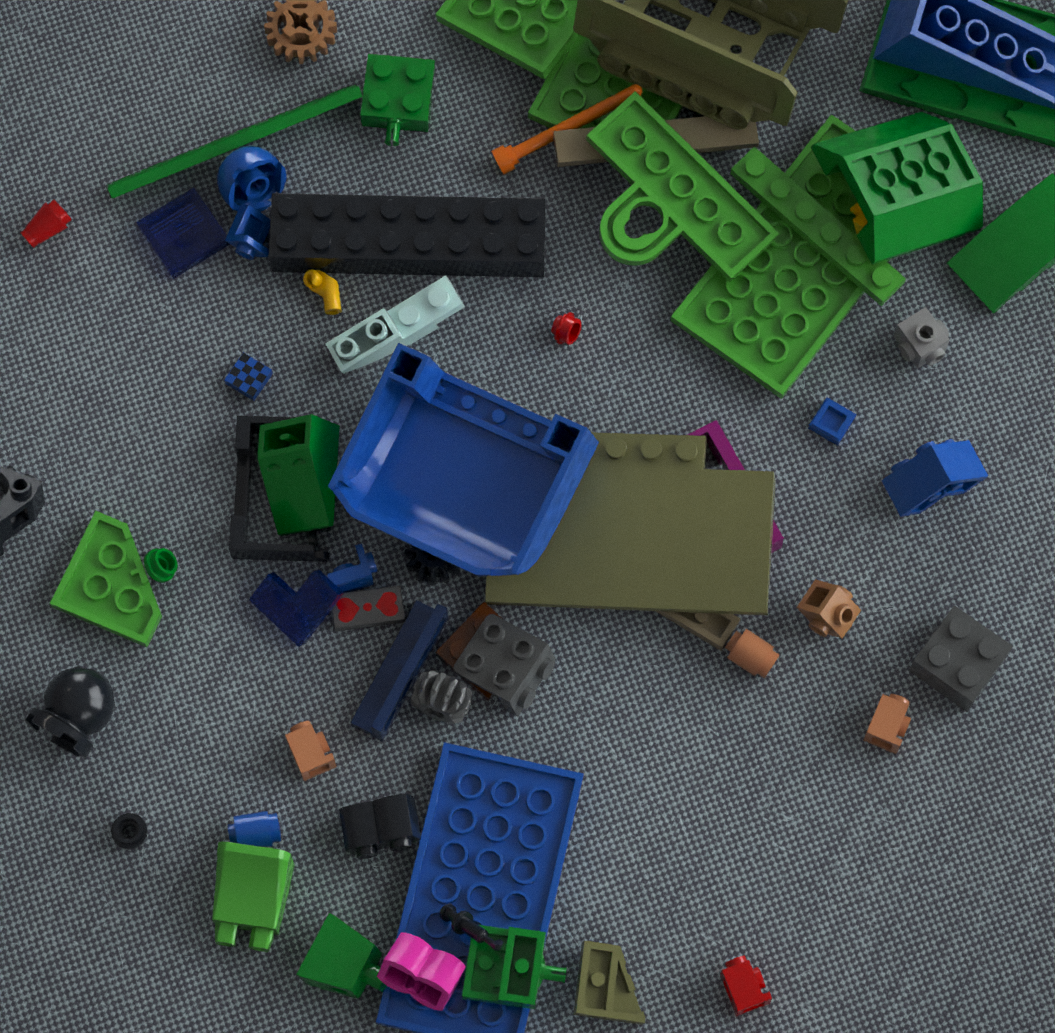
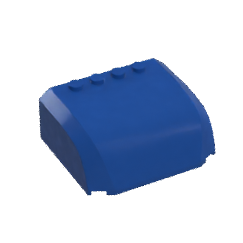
(460, 469)

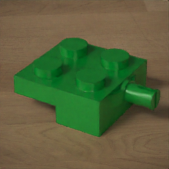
(397, 94)
(511, 973)

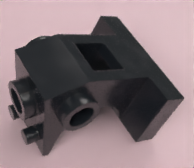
(21, 494)

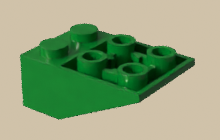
(296, 468)

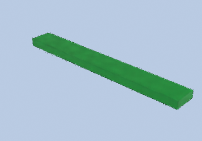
(233, 140)

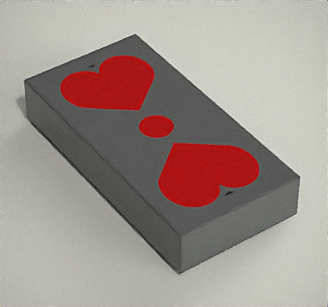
(368, 608)

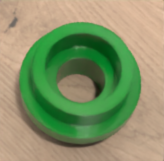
(160, 564)

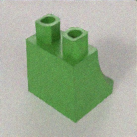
(250, 893)

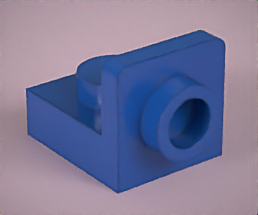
(354, 577)

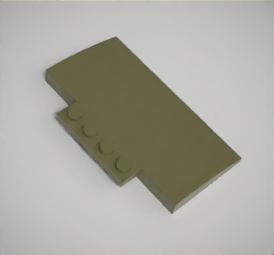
(654, 535)

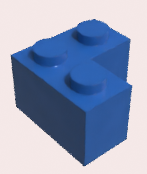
(933, 474)

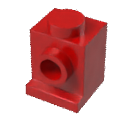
(744, 986)

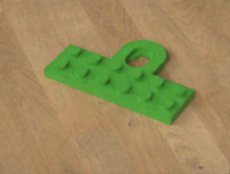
(680, 187)

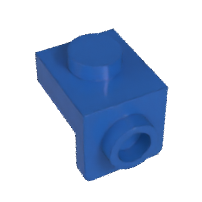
(249, 232)

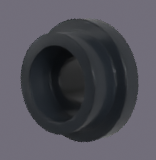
(122, 823)

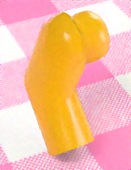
(325, 287)

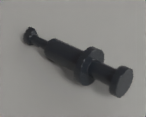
(463, 923)

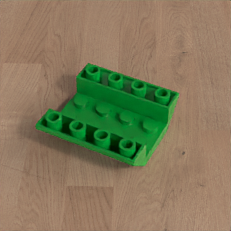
(908, 182)

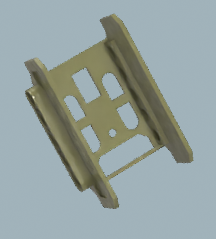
(697, 63)

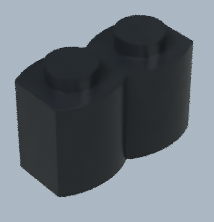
(379, 825)

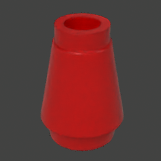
(46, 223)

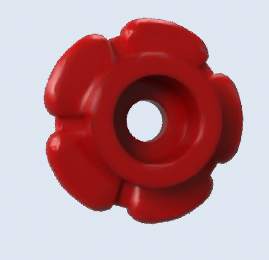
(566, 328)

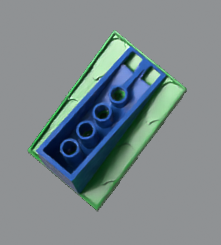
(968, 63)

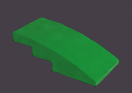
(1011, 248)

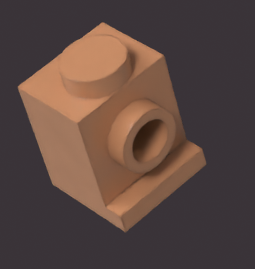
(889, 722)
(309, 750)

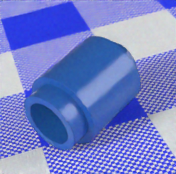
(255, 829)

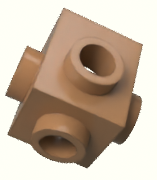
(829, 609)

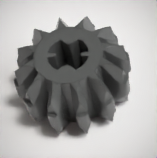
(441, 697)

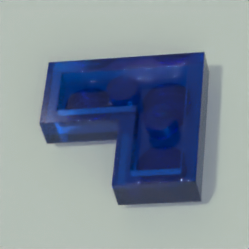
(299, 612)

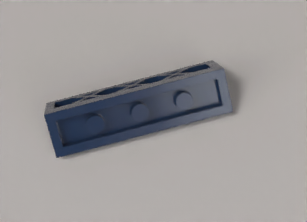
(400, 670)

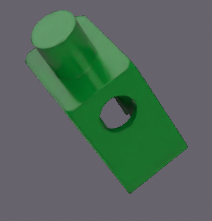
(341, 960)

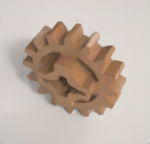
(300, 41)

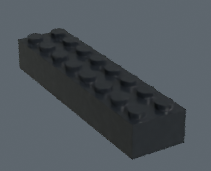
(407, 235)

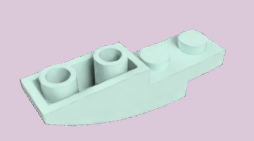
(402, 324)

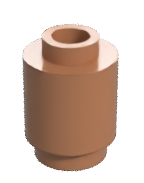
(751, 653)

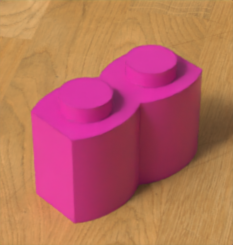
(421, 971)

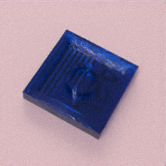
(183, 233)

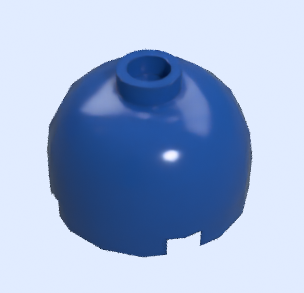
(250, 178)

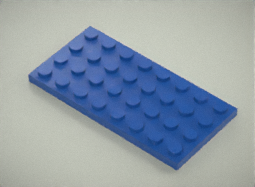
(491, 849)

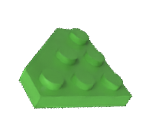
(108, 583)

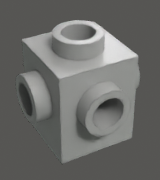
(922, 338)

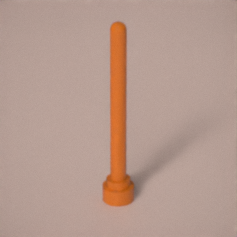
(509, 156)

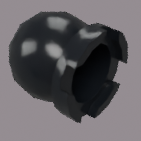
(75, 706)

